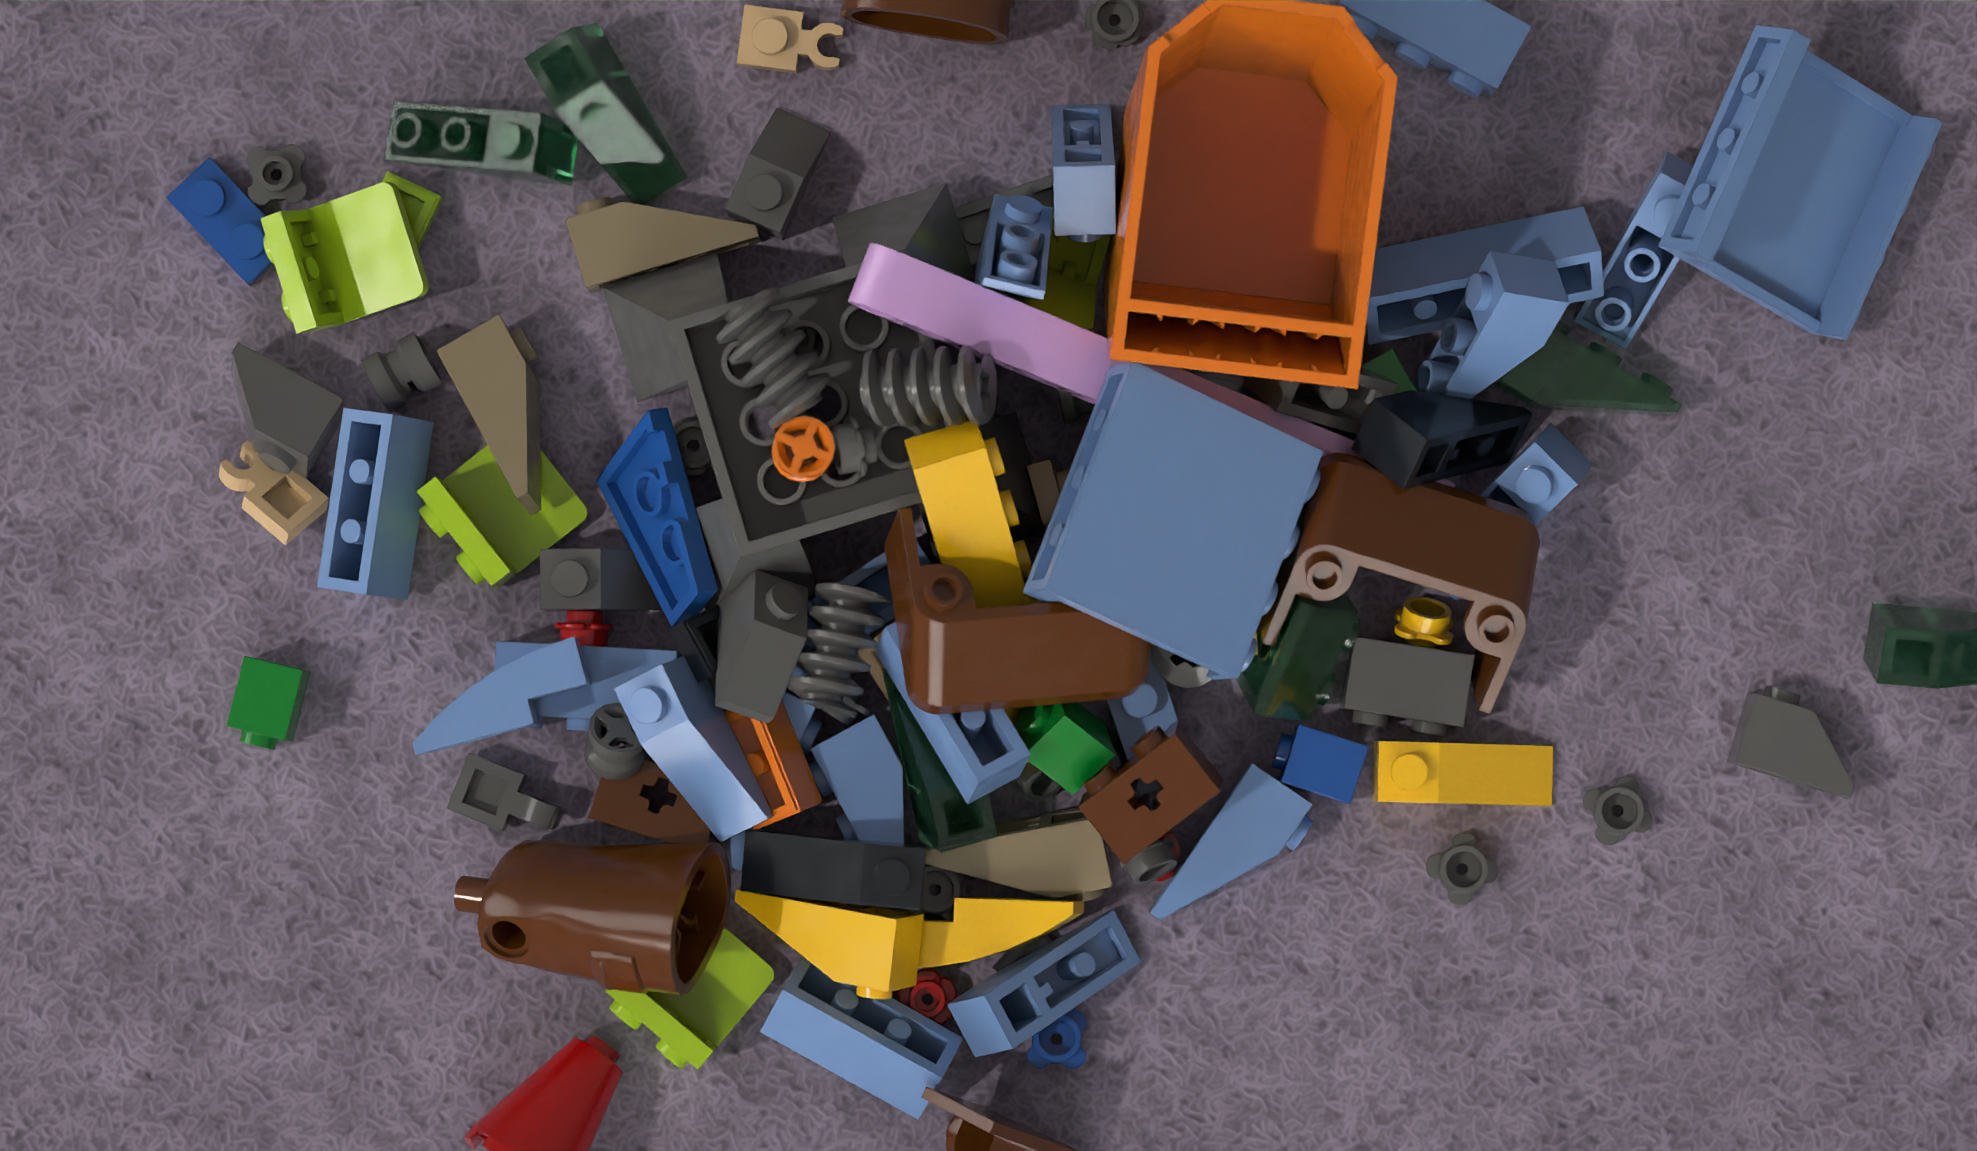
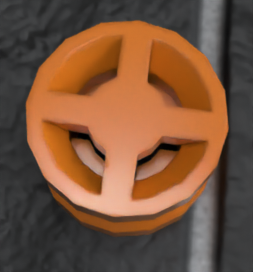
(807, 439)

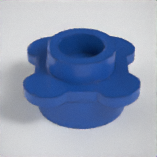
(1068, 1051)

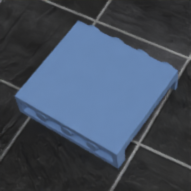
(1799, 185)
(1176, 519)

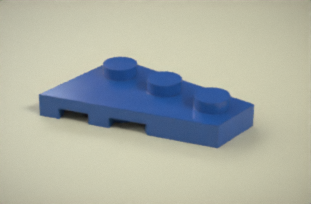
(658, 516)

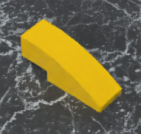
(991, 927)

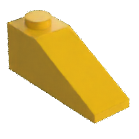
(1462, 773)
(845, 941)

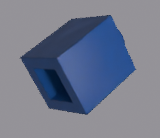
(1319, 763)

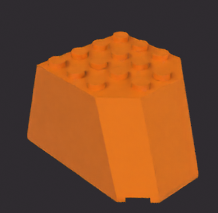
(1251, 194)

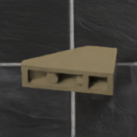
(638, 239)
(504, 400)
(1038, 854)

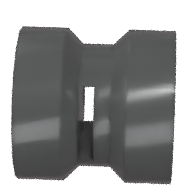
(401, 372)

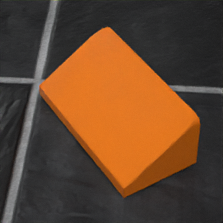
(776, 763)

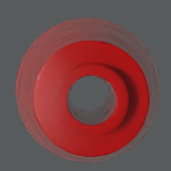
(556, 1104)

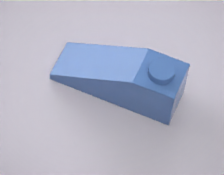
(1083, 171)
(694, 746)
(1244, 832)
(1043, 985)

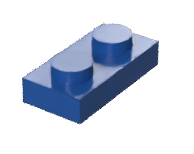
(224, 219)

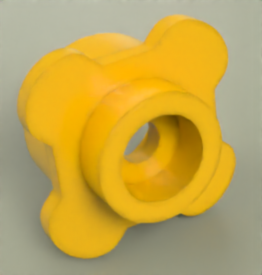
(1424, 622)

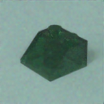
(1298, 670)

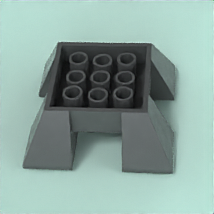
(763, 515)

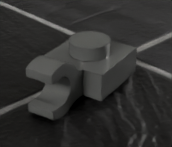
(494, 794)

